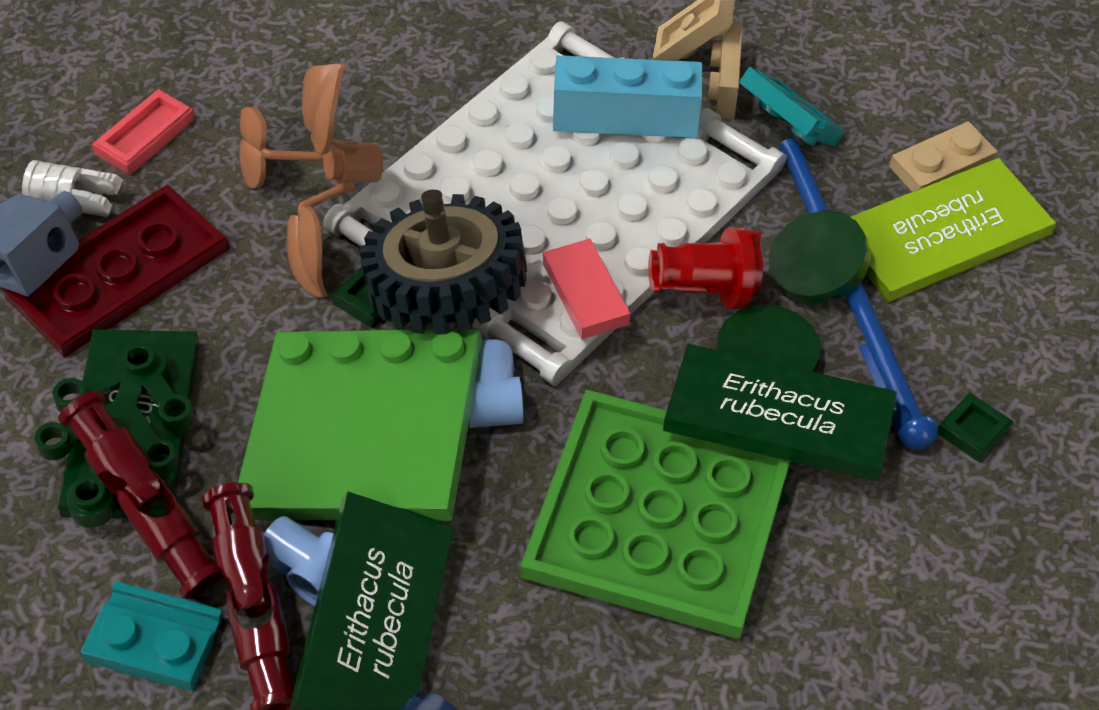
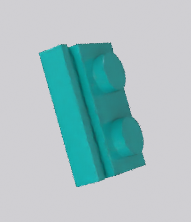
(784, 102)
(153, 636)

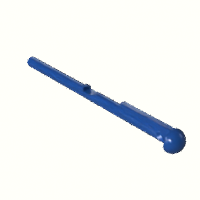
(910, 425)

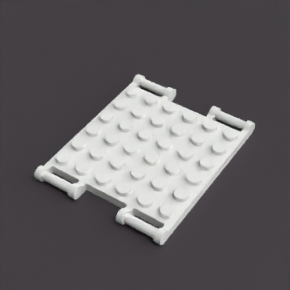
(567, 190)

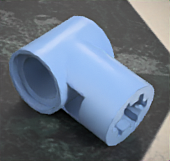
(496, 392)
(298, 556)

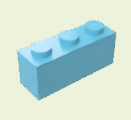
(627, 96)

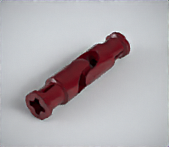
(126, 473)
(243, 561)

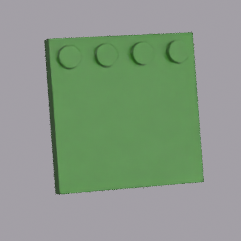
(363, 418)
(655, 518)

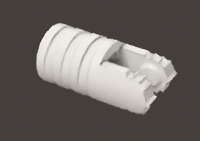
(48, 179)

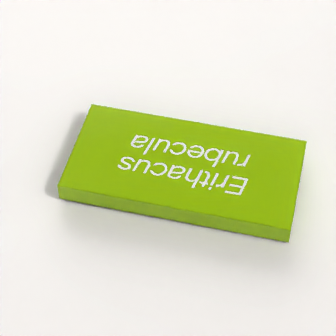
(950, 228)

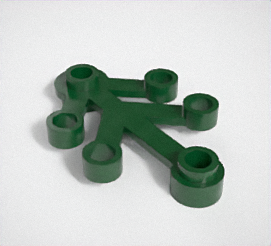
(132, 382)

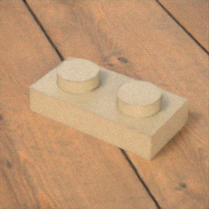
(692, 28)
(725, 83)
(942, 156)

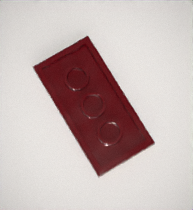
(120, 269)

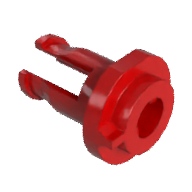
(723, 268)

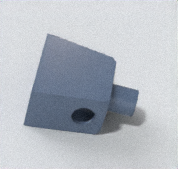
(35, 239)

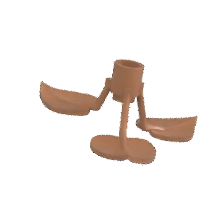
(346, 163)

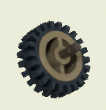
(443, 262)

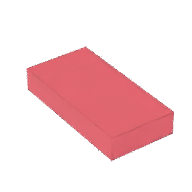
(143, 132)
(586, 288)

